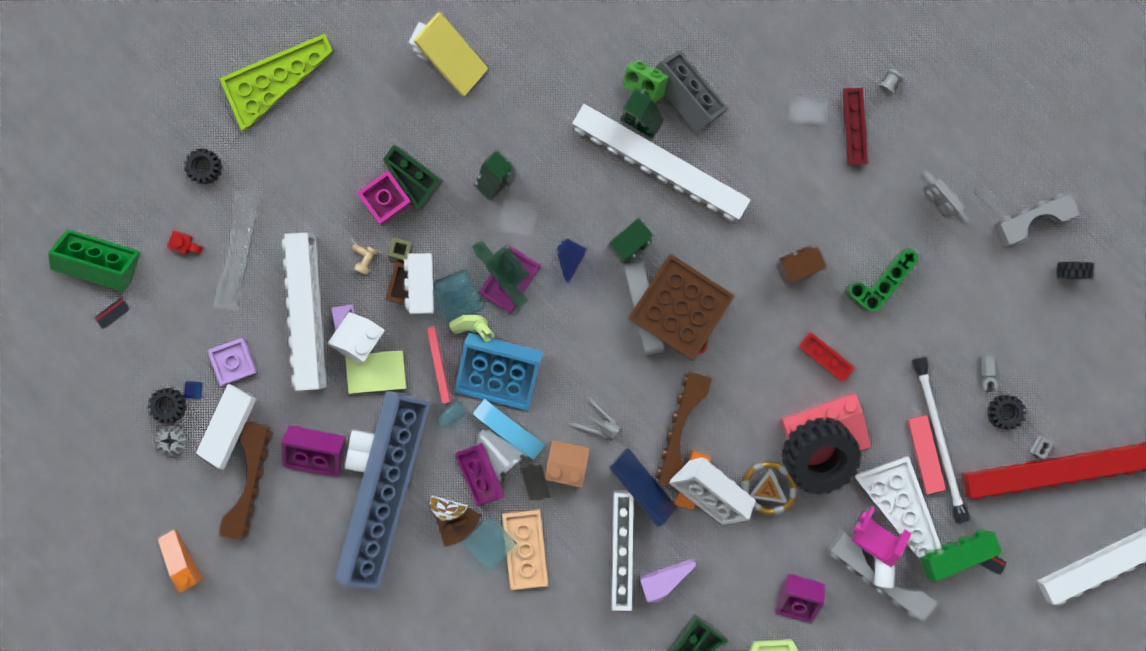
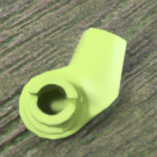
(472, 323)

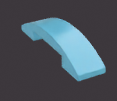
(508, 429)

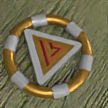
(770, 488)

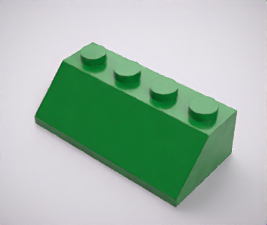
(94, 260)

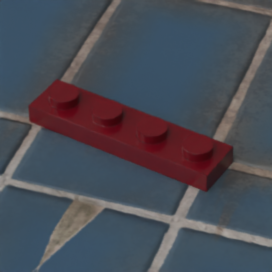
(855, 126)

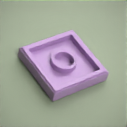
(232, 361)

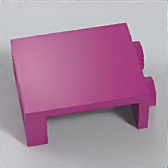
(878, 540)

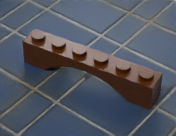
(695, 390)
(254, 441)

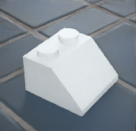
(356, 337)

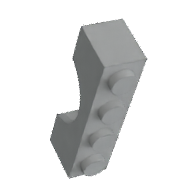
(1058, 210)

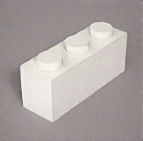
(419, 284)

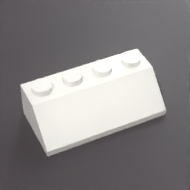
(713, 492)

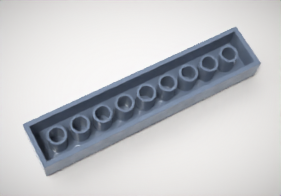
(382, 490)

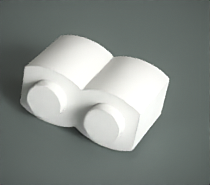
(359, 450)

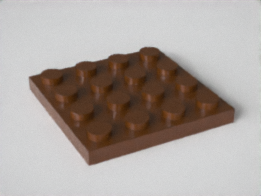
(681, 307)

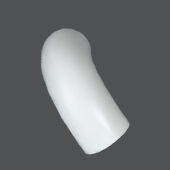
(883, 574)

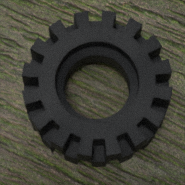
(192, 161)
(1075, 270)
(155, 405)
(1018, 412)

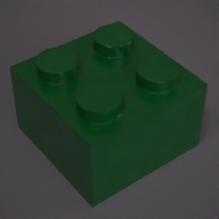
(631, 240)

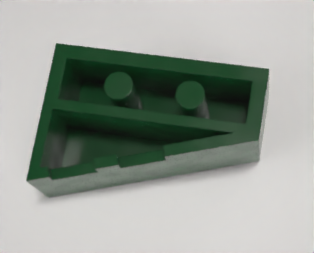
(642, 113)
(495, 174)

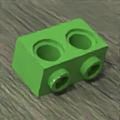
(643, 77)

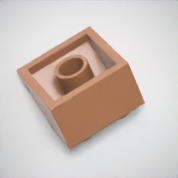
(567, 463)

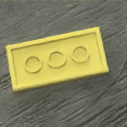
(450, 54)

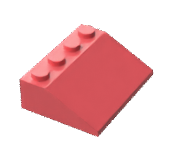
(844, 409)

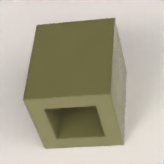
(399, 250)

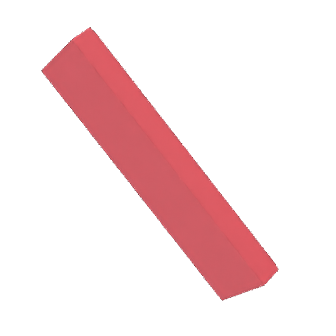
(439, 364)
(926, 454)

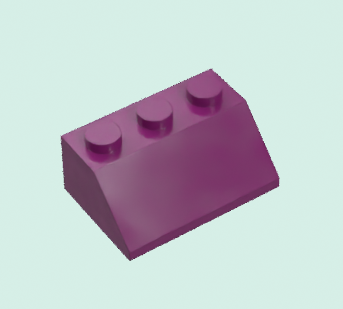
(313, 451)

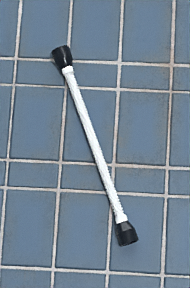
(960, 512)

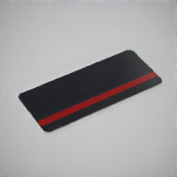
(112, 313)
(995, 564)

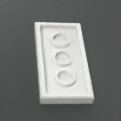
(226, 426)

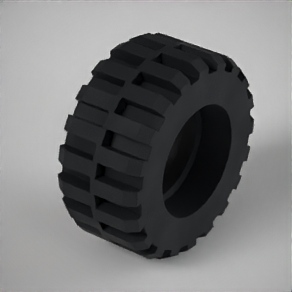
(833, 472)

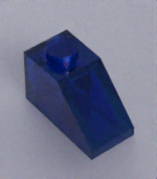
(570, 256)

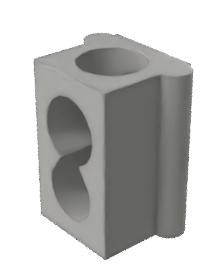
(1038, 445)

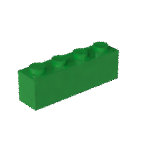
(960, 555)

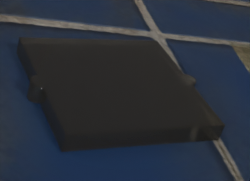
(535, 482)

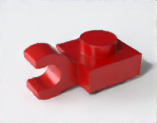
(183, 243)

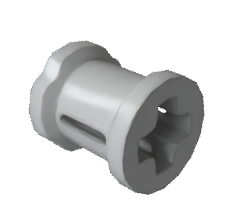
(891, 81)

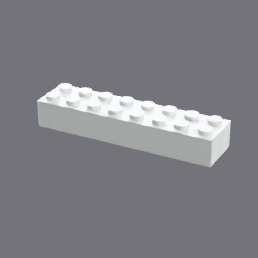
(305, 311)

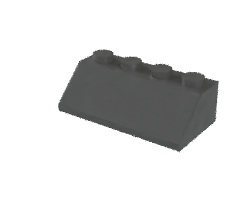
(690, 92)

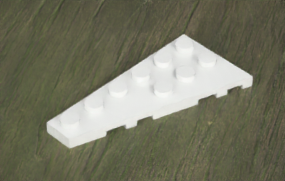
(900, 499)

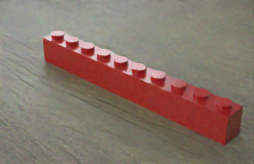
(1055, 471)

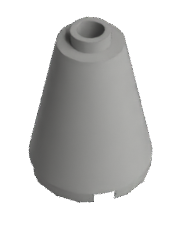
(502, 454)

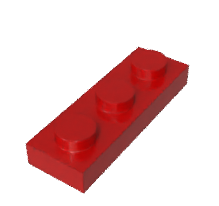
(826, 356)

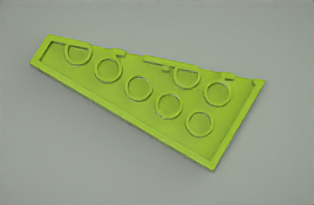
(266, 82)

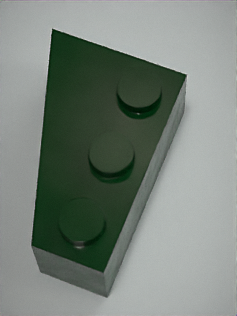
(413, 176)
(698, 636)

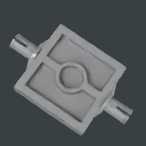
(947, 202)

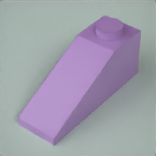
(661, 582)

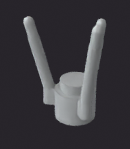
(608, 429)

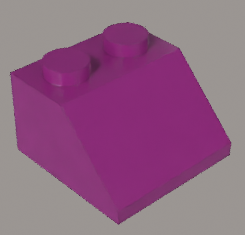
(800, 598)

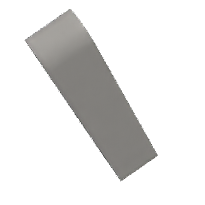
(637, 286)

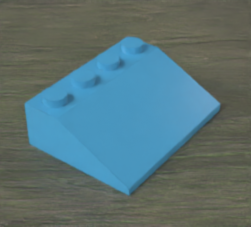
(498, 371)

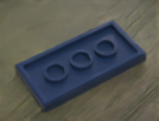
(643, 487)

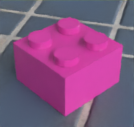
(385, 198)

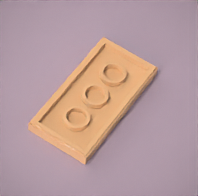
(527, 558)

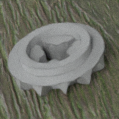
(177, 434)

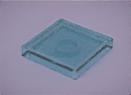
(490, 543)

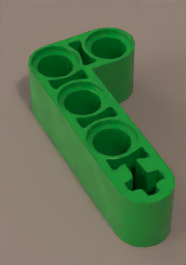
(885, 278)

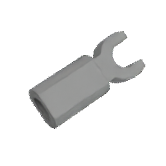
(988, 371)

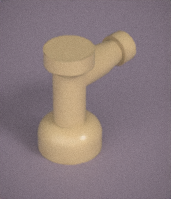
(368, 255)

